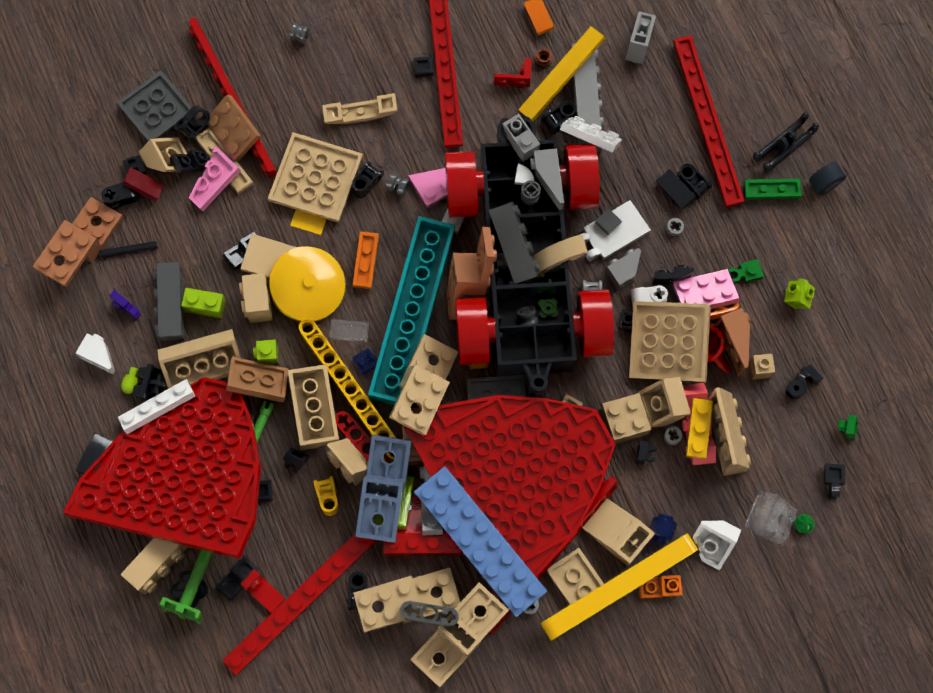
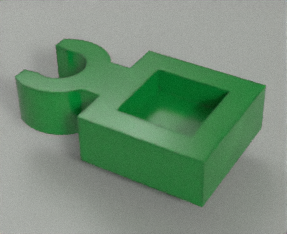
(748, 271)

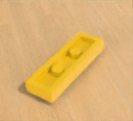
(699, 428)

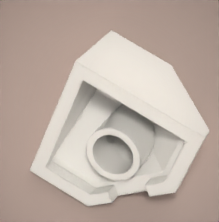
(715, 541)

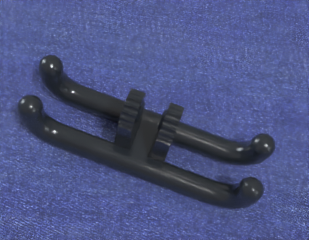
(786, 142)

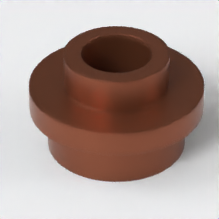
(543, 53)

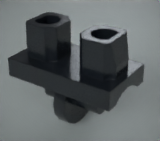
(150, 383)

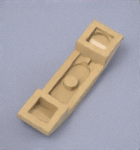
(360, 111)
(558, 253)

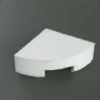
(522, 175)

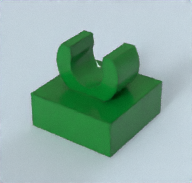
(849, 426)

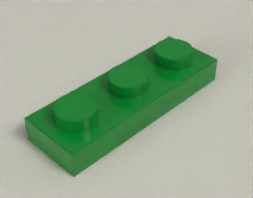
(772, 189)

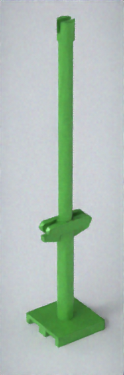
(183, 608)

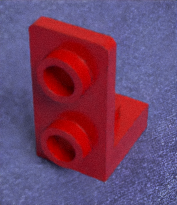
(516, 80)
(262, 591)

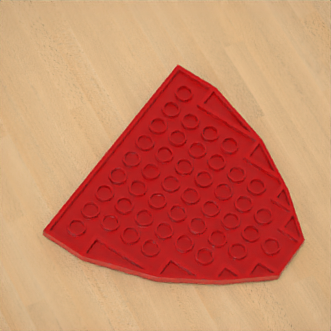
(523, 464)
(180, 475)

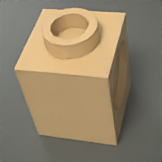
(762, 366)

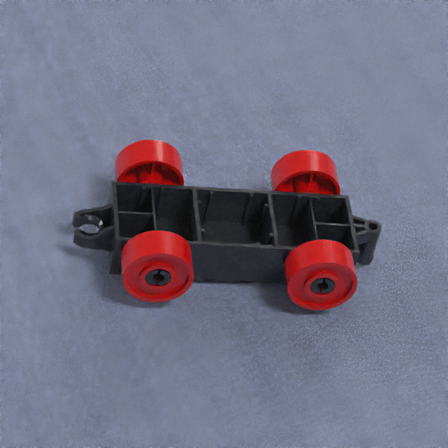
(550, 344)

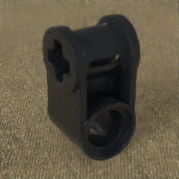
(555, 117)
(191, 123)
(368, 177)
(695, 180)
(121, 195)
(352, 588)

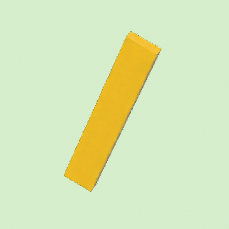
(562, 73)

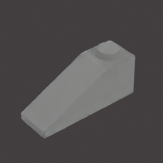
(640, 37)
(548, 174)

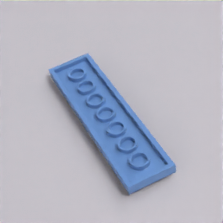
(480, 541)

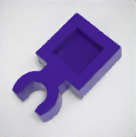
(121, 303)

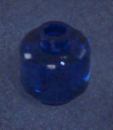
(663, 527)

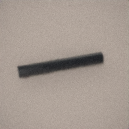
(128, 249)

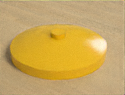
(306, 284)

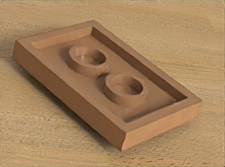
(233, 128)
(257, 379)

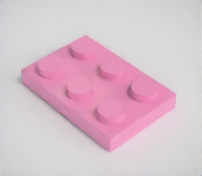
(710, 288)

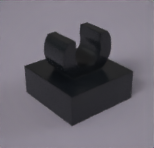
(134, 162)
(642, 454)
(296, 458)

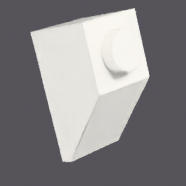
(96, 352)

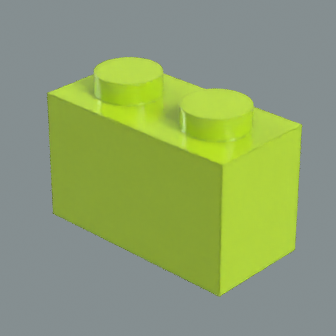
(203, 303)

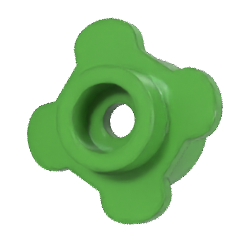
(548, 303)

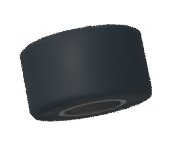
(827, 178)

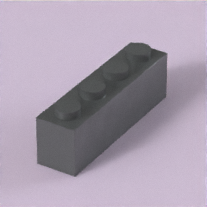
(514, 243)
(170, 298)

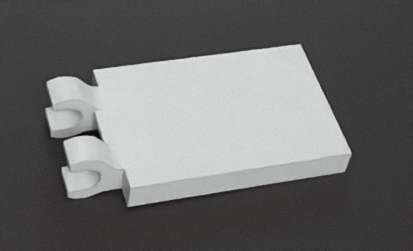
(630, 230)

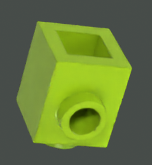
(266, 352)

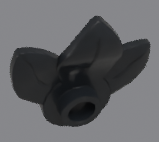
(179, 587)

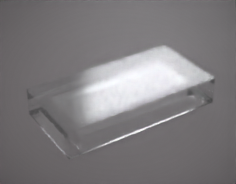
(349, 330)

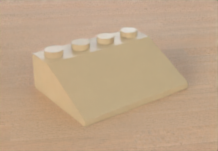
(727, 433)

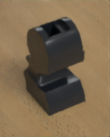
(798, 386)

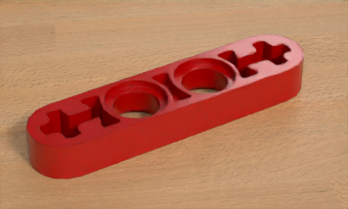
(362, 441)

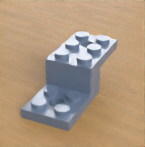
(383, 488)

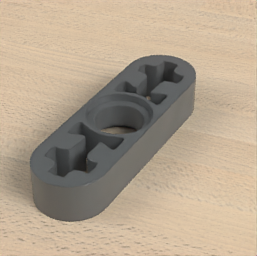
(412, 617)

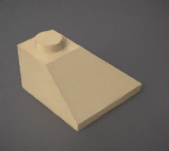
(159, 150)

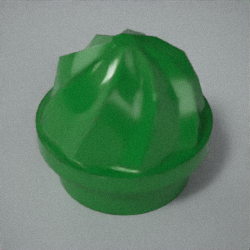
(804, 523)

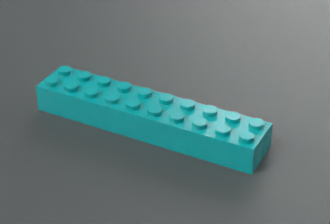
(412, 306)

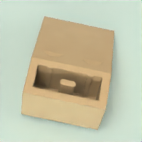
(348, 459)
(618, 531)

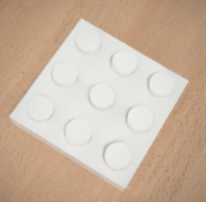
(591, 133)

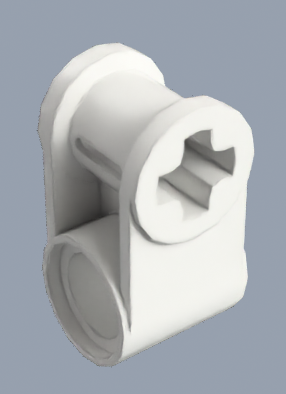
(649, 294)

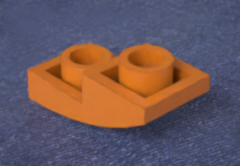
(539, 16)
(661, 587)

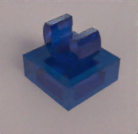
(365, 361)

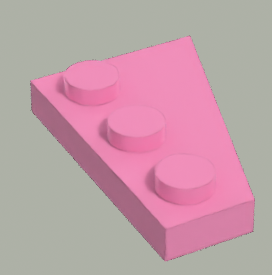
(216, 177)
(430, 186)

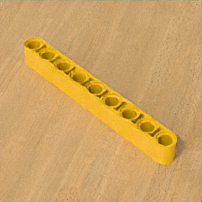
(346, 382)
(619, 586)

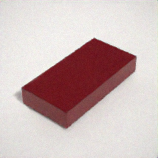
(143, 184)

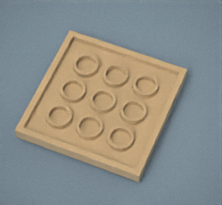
(315, 177)
(670, 341)

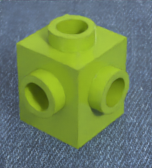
(799, 294)

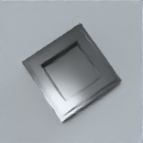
(608, 221)

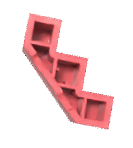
(698, 391)

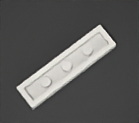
(156, 406)

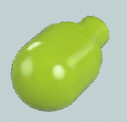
(129, 381)

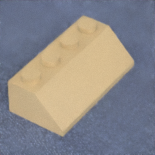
(199, 358)
(313, 406)

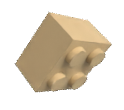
(256, 298)
(665, 402)
(626, 418)

